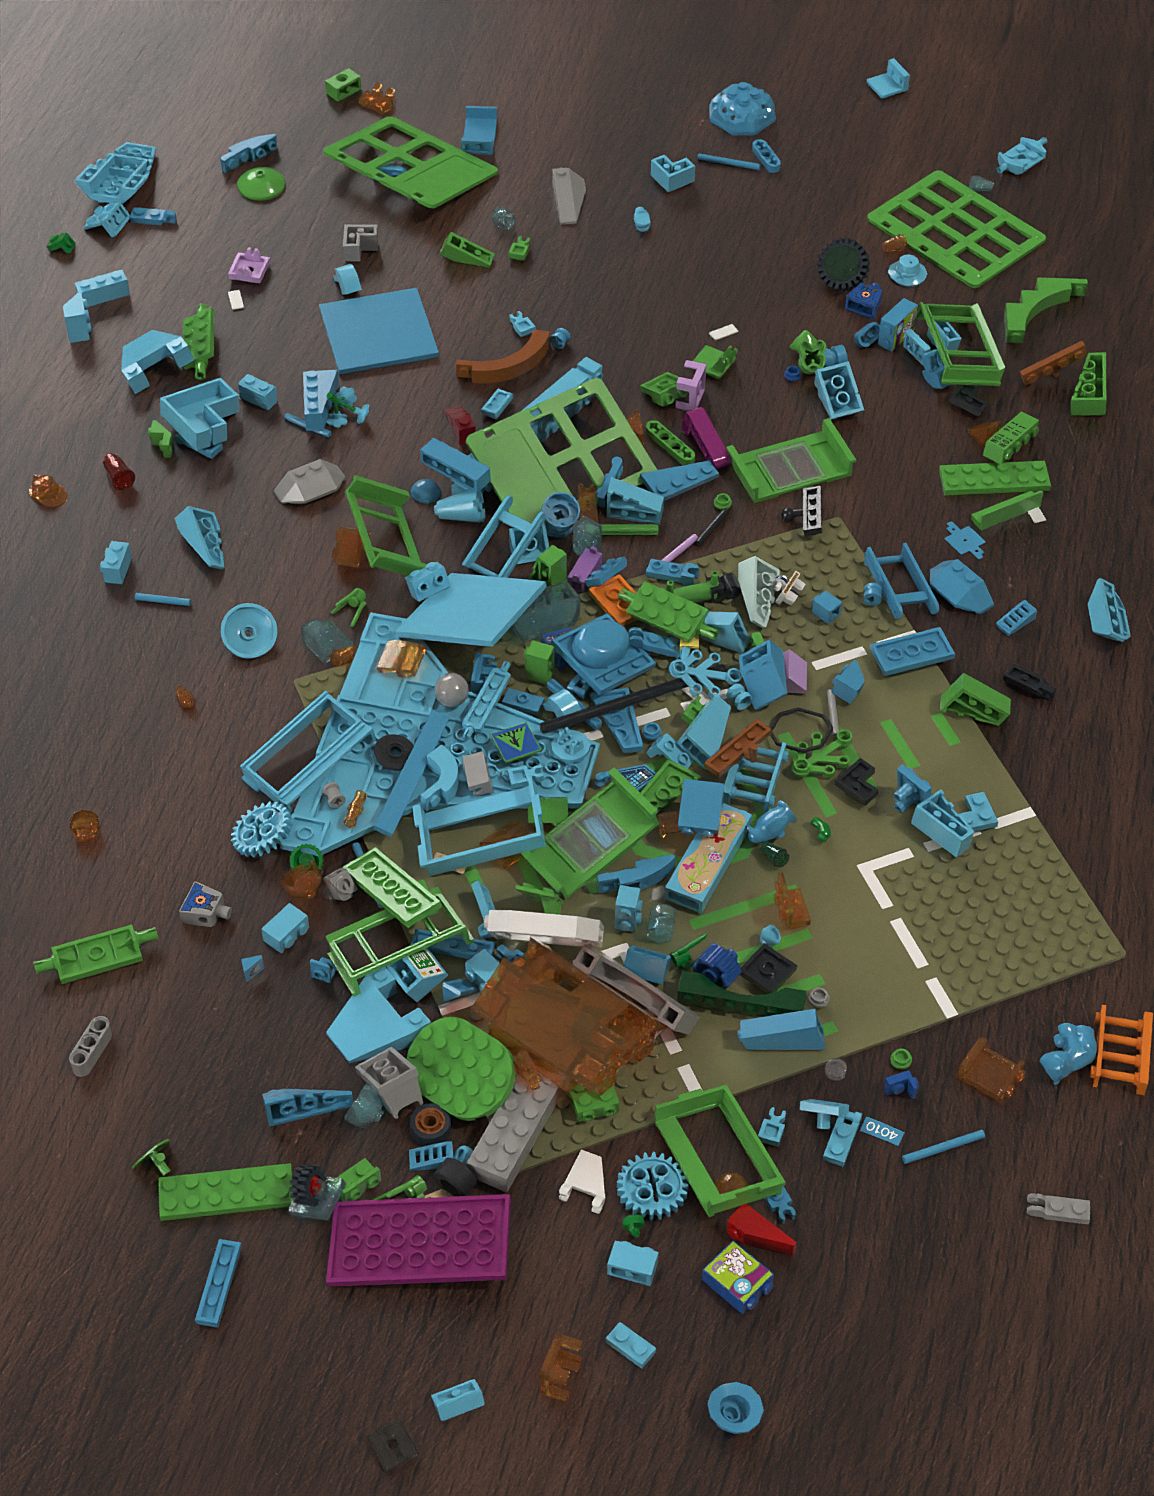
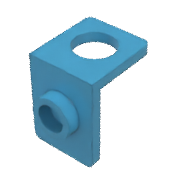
(321, 969)

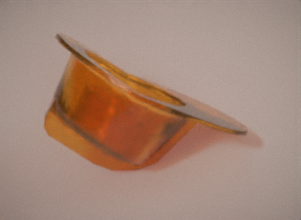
(47, 491)

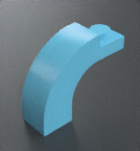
(445, 766)

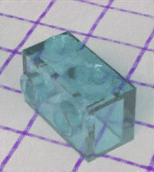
(586, 534)

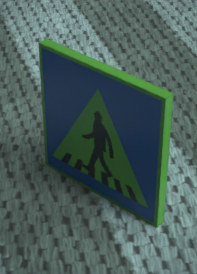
(515, 742)

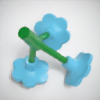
(345, 398)

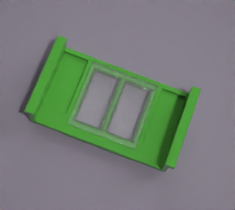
(793, 463)
(594, 836)

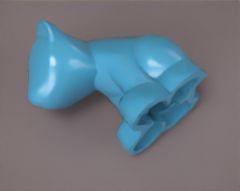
(1078, 1051)

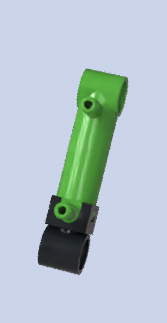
(713, 589)

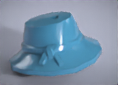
(735, 1407)

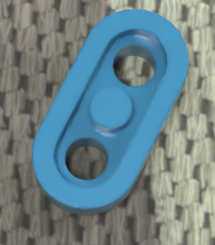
(865, 337)

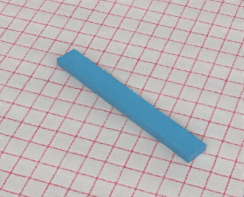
(411, 773)

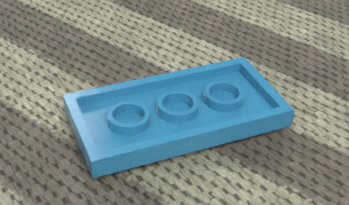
(912, 651)

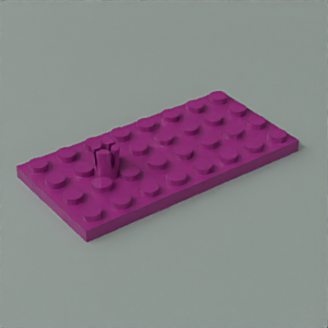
(419, 1240)

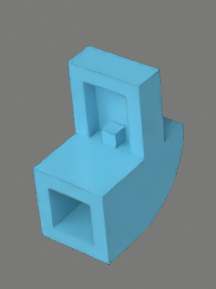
(347, 279)
(561, 703)

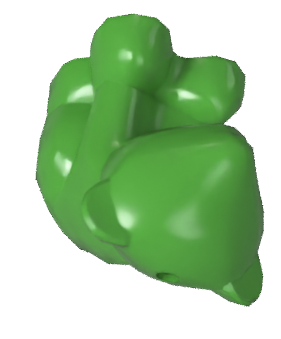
(810, 352)

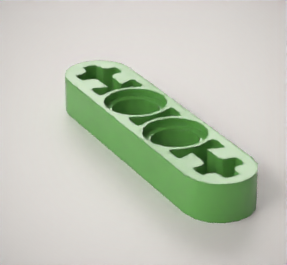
(683, 455)

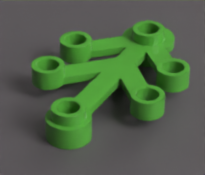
(843, 739)

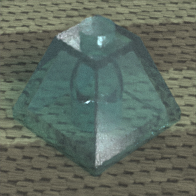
(324, 637)

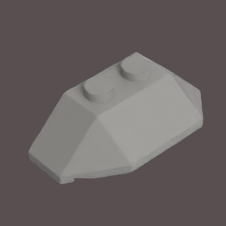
(309, 482)

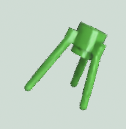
(354, 599)
(413, 1188)

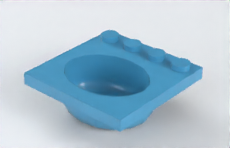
(603, 654)

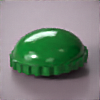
(302, 858)

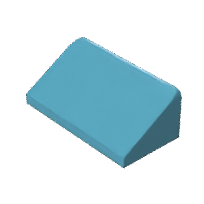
(458, 1399)

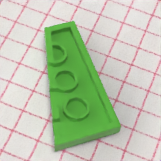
(667, 784)

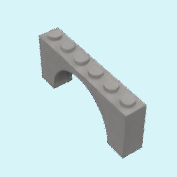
(666, 1008)

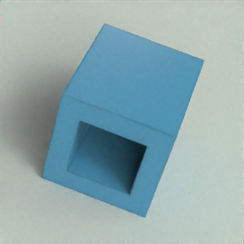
(826, 607)

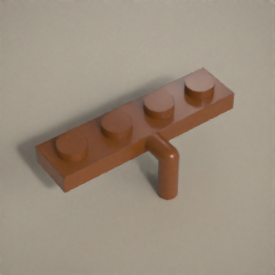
(1053, 363)
(741, 746)

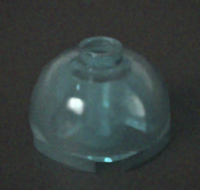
(365, 1108)

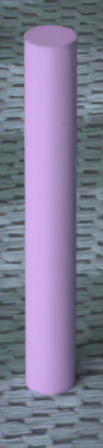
(682, 547)

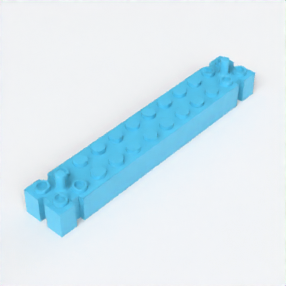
(543, 428)

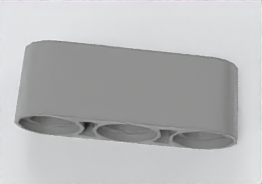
(92, 1037)

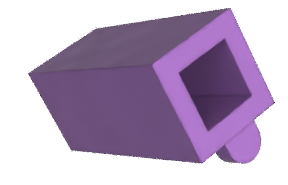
(587, 563)

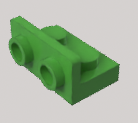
(359, 1179)

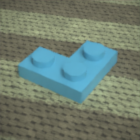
(980, 812)

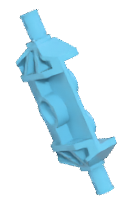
(1022, 156)

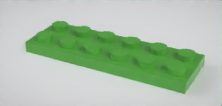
(994, 478)
(392, 887)
(225, 1192)

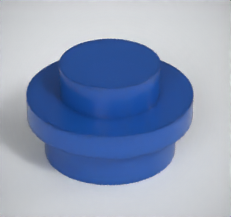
(792, 373)

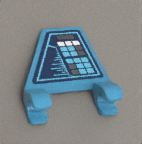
(638, 776)

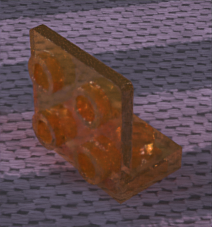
(791, 904)

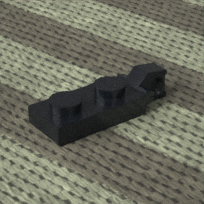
(1029, 682)

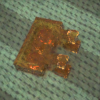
(377, 102)

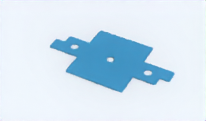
(961, 546)

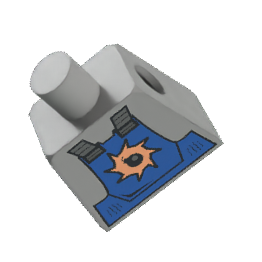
(203, 906)

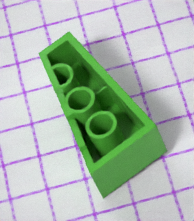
(1091, 388)

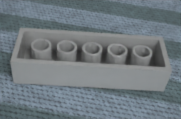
(513, 1132)

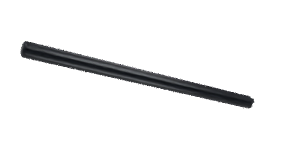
(619, 703)

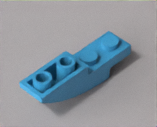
(247, 150)
(644, 875)

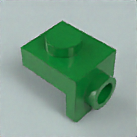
(61, 240)

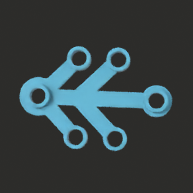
(702, 674)

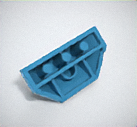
(960, 586)

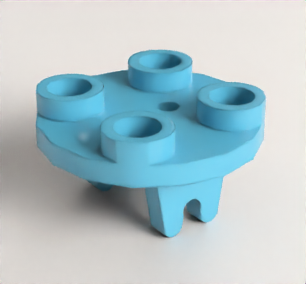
(570, 746)

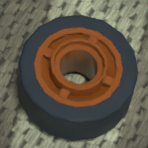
(426, 1115)

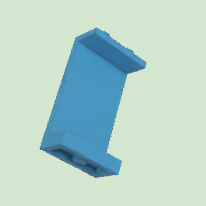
(479, 130)

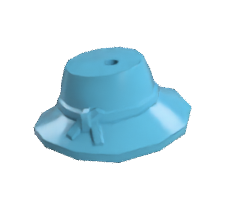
(907, 271)

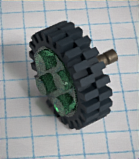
(843, 264)

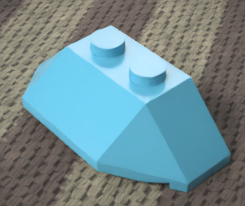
(1107, 612)

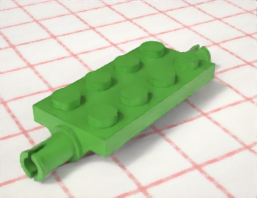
(199, 336)
(668, 612)
(96, 953)

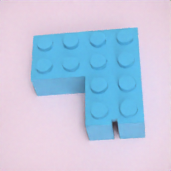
(199, 412)

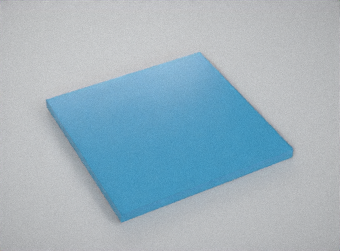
(378, 331)

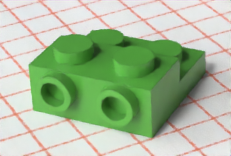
(663, 389)
(591, 1105)

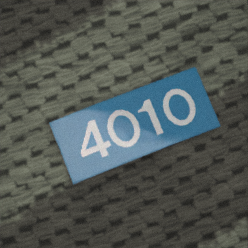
(882, 1131)

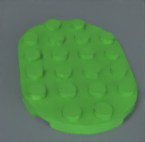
(462, 1068)

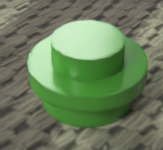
(722, 501)
(901, 1059)

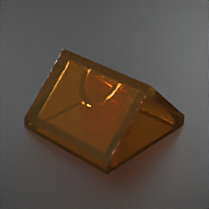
(509, 831)

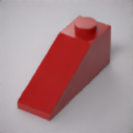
(757, 1231)

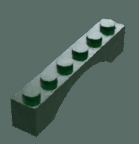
(700, 991)

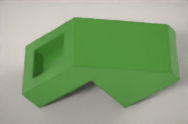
(161, 437)

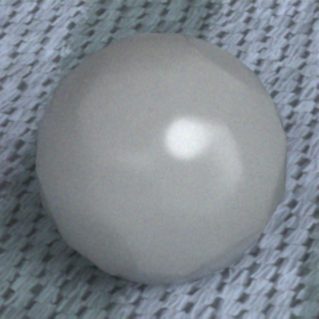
(451, 690)

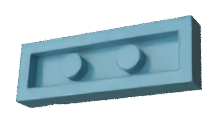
(485, 904)

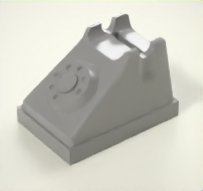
(392, 1078)

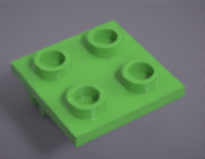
(716, 360)
(550, 899)

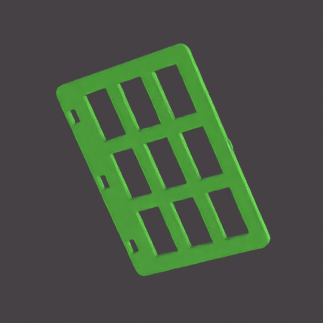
(948, 258)

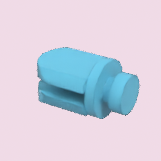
(641, 219)

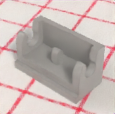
(477, 773)

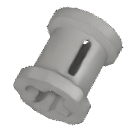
(333, 794)

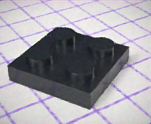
(768, 969)

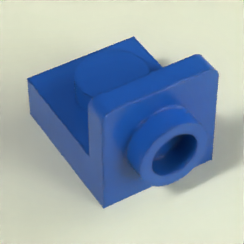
(898, 1083)

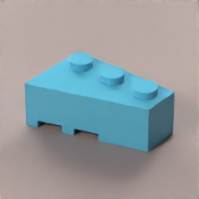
(633, 503)
(942, 824)

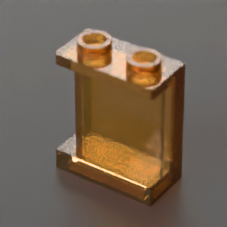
(990, 1071)

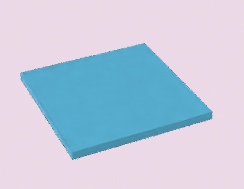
(472, 610)

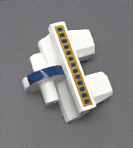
(786, 595)

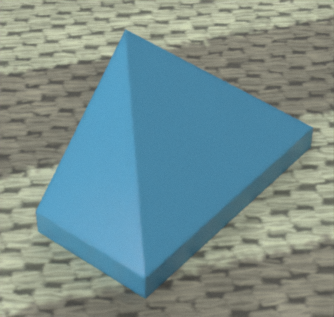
(457, 989)

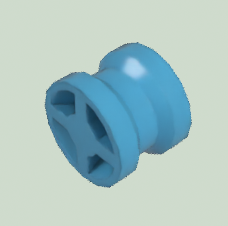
(559, 338)
(872, 594)

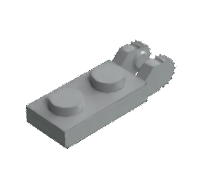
(1059, 1208)

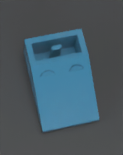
(764, 673)

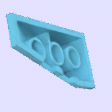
(201, 532)

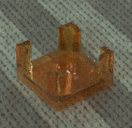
(552, 1367)

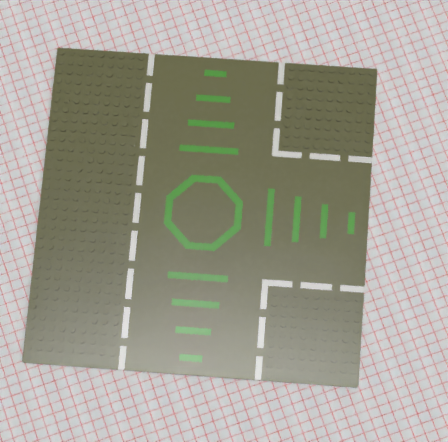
(895, 918)

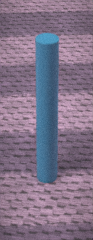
(301, 422)
(162, 599)

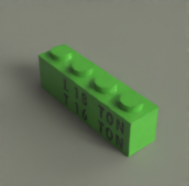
(1011, 437)

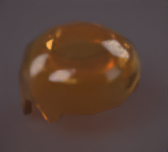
(84, 825)
(730, 1182)

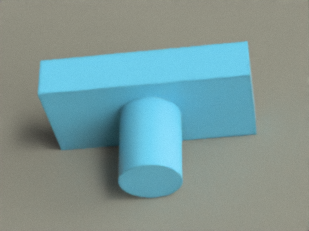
(824, 1110)

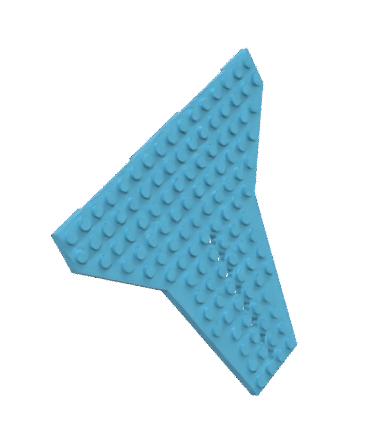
(402, 708)

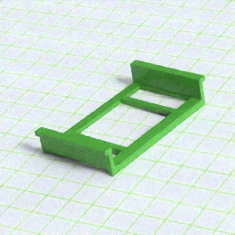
(963, 373)
(393, 498)
(344, 969)

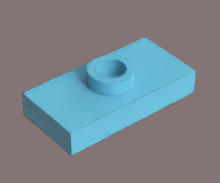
(497, 403)

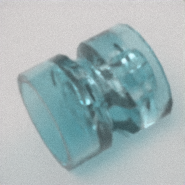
(661, 923)

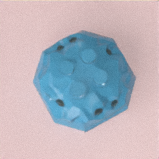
(742, 109)

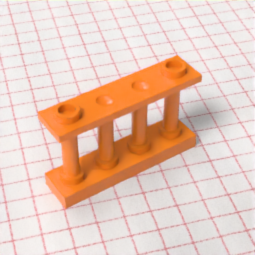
(1141, 1043)

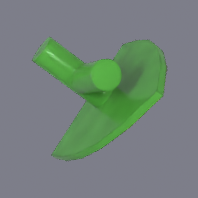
(157, 1158)

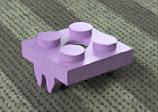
(240, 267)

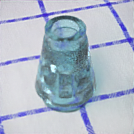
(980, 184)

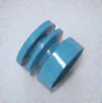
(563, 506)

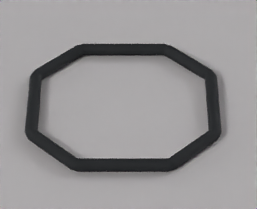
(808, 712)

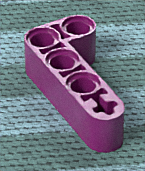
(699, 425)

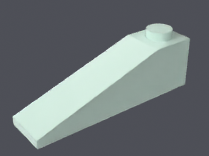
(757, 588)

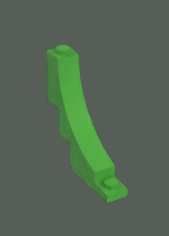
(1046, 294)

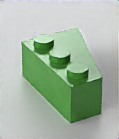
(976, 700)

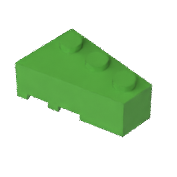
(550, 566)

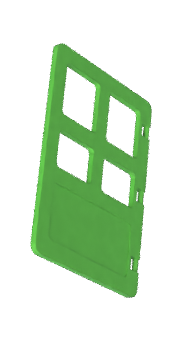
(431, 180)
(524, 468)

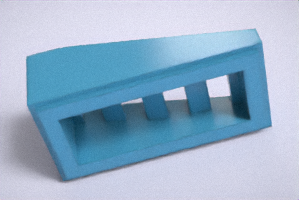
(1023, 609)
(439, 1149)

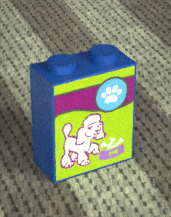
(738, 1277)

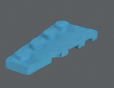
(678, 479)
(621, 722)

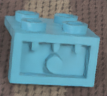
(892, 82)
(111, 216)

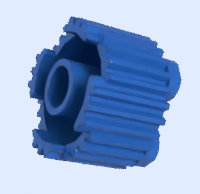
(718, 965)

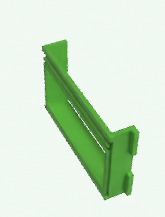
(689, 1162)

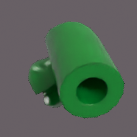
(824, 828)

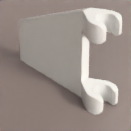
(586, 1177)

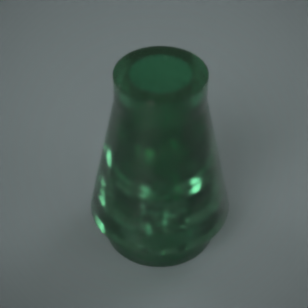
(776, 854)

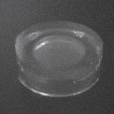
(835, 1069)

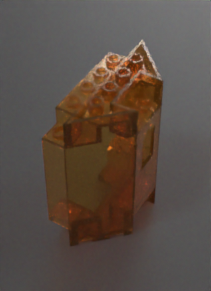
(566, 1034)

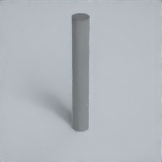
(833, 713)

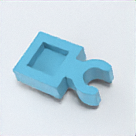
(522, 326)
(519, 776)
(772, 1129)

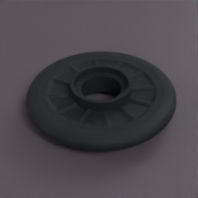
(386, 744)

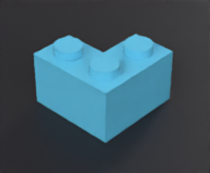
(672, 175)

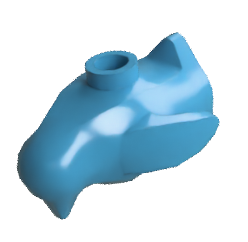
(771, 824)

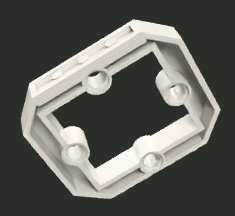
(544, 928)

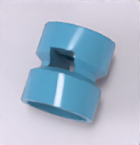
(835, 355)

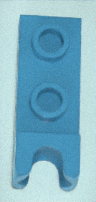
(673, 571)

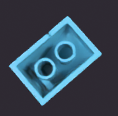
(838, 390)

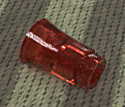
(119, 473)

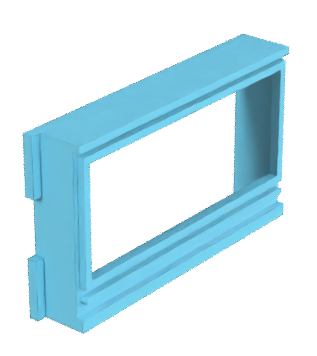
(316, 767)
(473, 810)

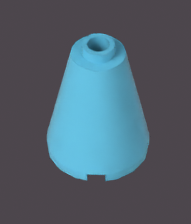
(461, 507)

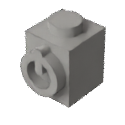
(340, 884)

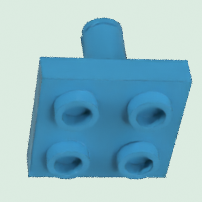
(910, 789)

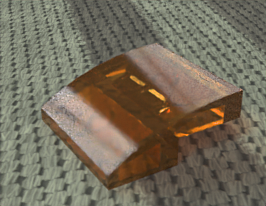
(401, 657)

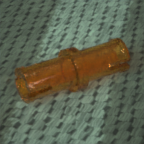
(355, 809)

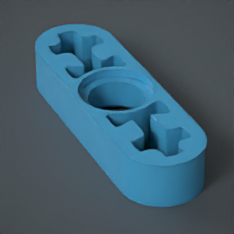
(766, 161)

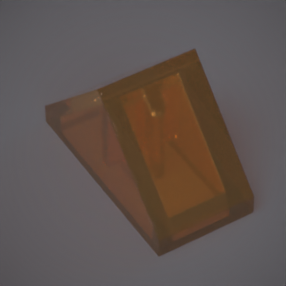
(635, 423)
(985, 431)

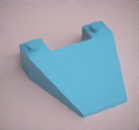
(149, 350)
(370, 1022)

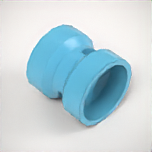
(738, 695)

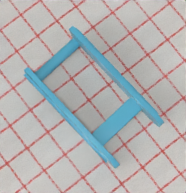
(502, 515)

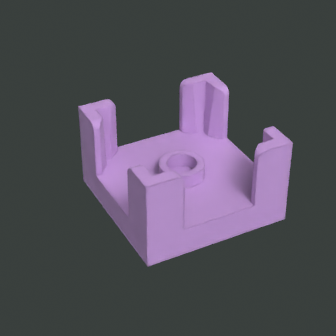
(695, 386)

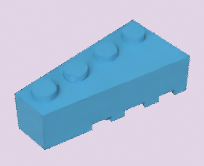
(316, 403)

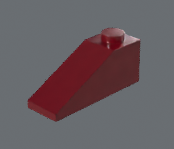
(460, 423)

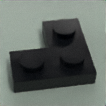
(965, 398)
(854, 782)

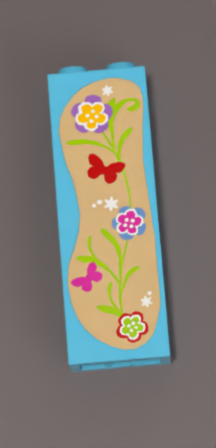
(707, 861)

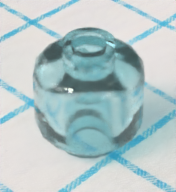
(503, 217)

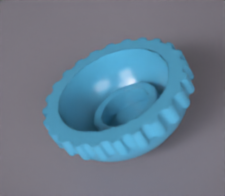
(425, 491)

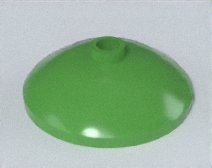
(261, 183)

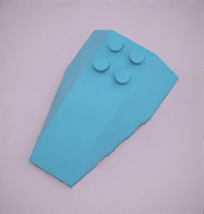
(118, 174)

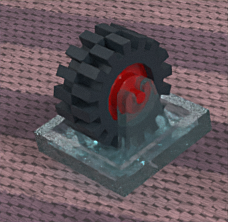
(314, 1192)

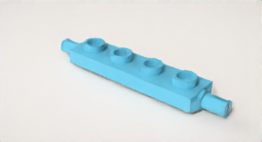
(486, 700)

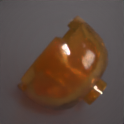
(302, 881)

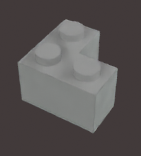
(358, 239)

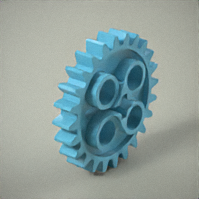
(261, 829)
(632, 1189)

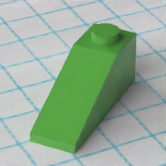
(464, 251)

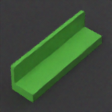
(1007, 509)

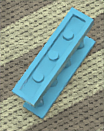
(735, 776)

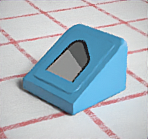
(252, 966)

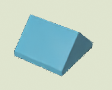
(535, 548)

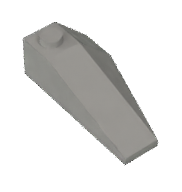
(569, 194)

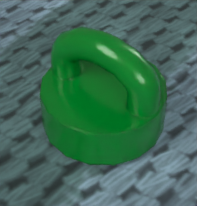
(634, 1224)

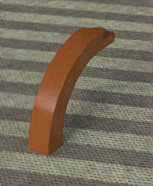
(507, 367)

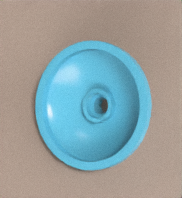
(253, 619)

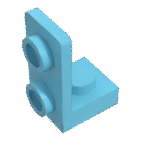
(671, 750)

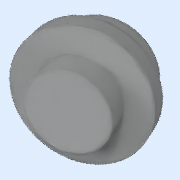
(818, 998)

